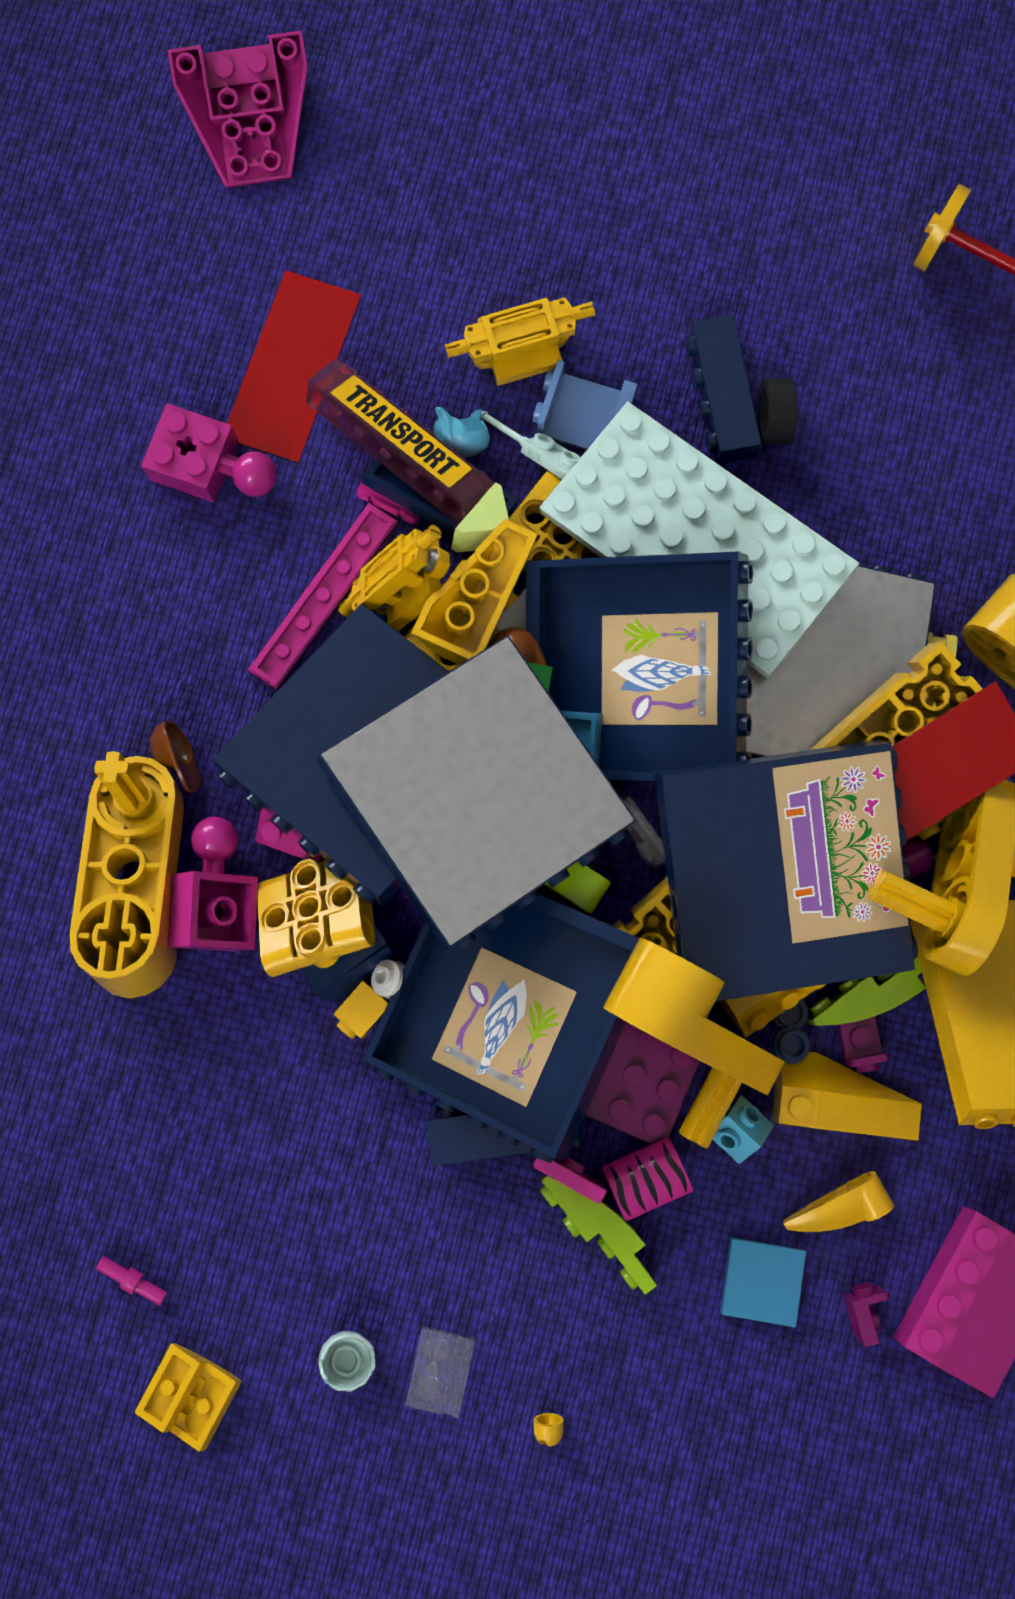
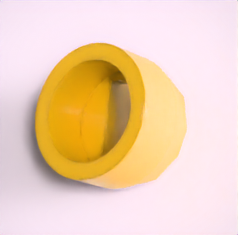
(548, 1428)

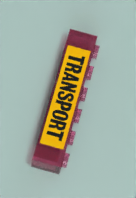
(397, 440)

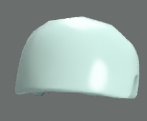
(346, 1361)

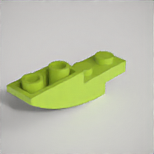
(866, 998)
(589, 1219)

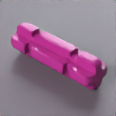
(368, 495)

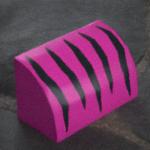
(647, 1179)

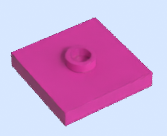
(571, 1174)

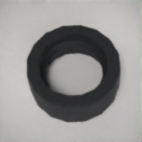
(777, 411)

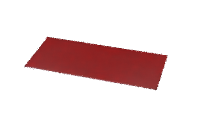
(295, 343)
(955, 759)

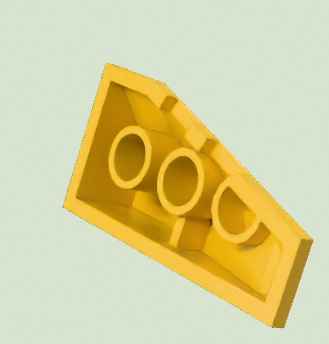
(470, 604)

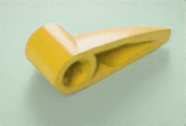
(847, 1205)

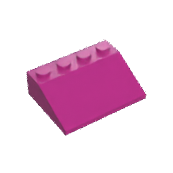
(967, 1305)

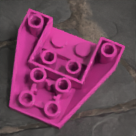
(245, 105)

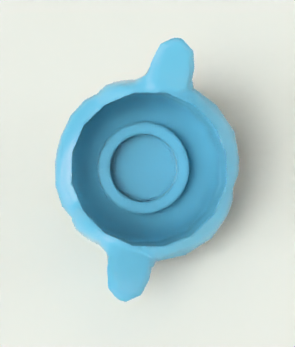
(465, 435)

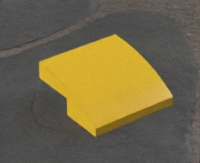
(188, 1396)

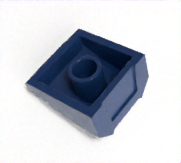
(349, 969)

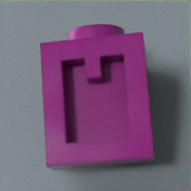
(861, 1045)
(862, 1318)

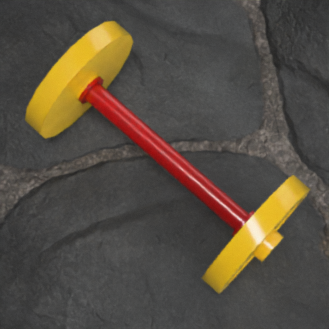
(943, 229)

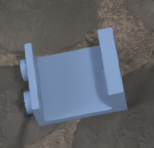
(577, 408)

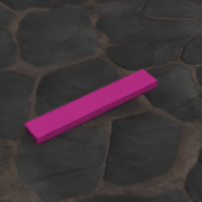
(322, 597)

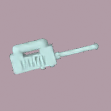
(540, 449)

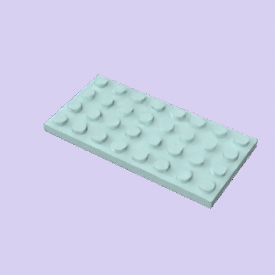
(657, 495)

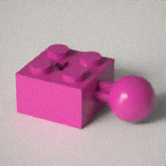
(202, 472)
(213, 907)

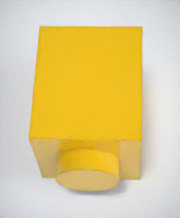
(361, 1011)

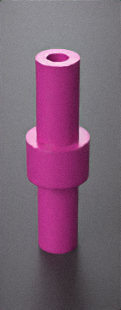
(131, 1281)

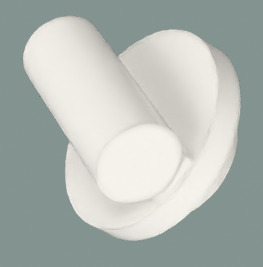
(387, 978)

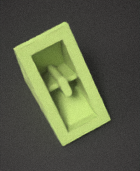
(480, 520)

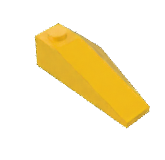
(836, 1098)

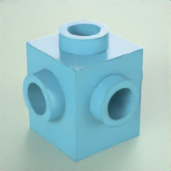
(742, 1130)

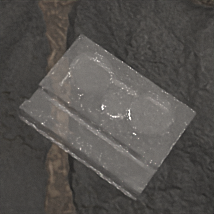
(649, 844)
(440, 1372)

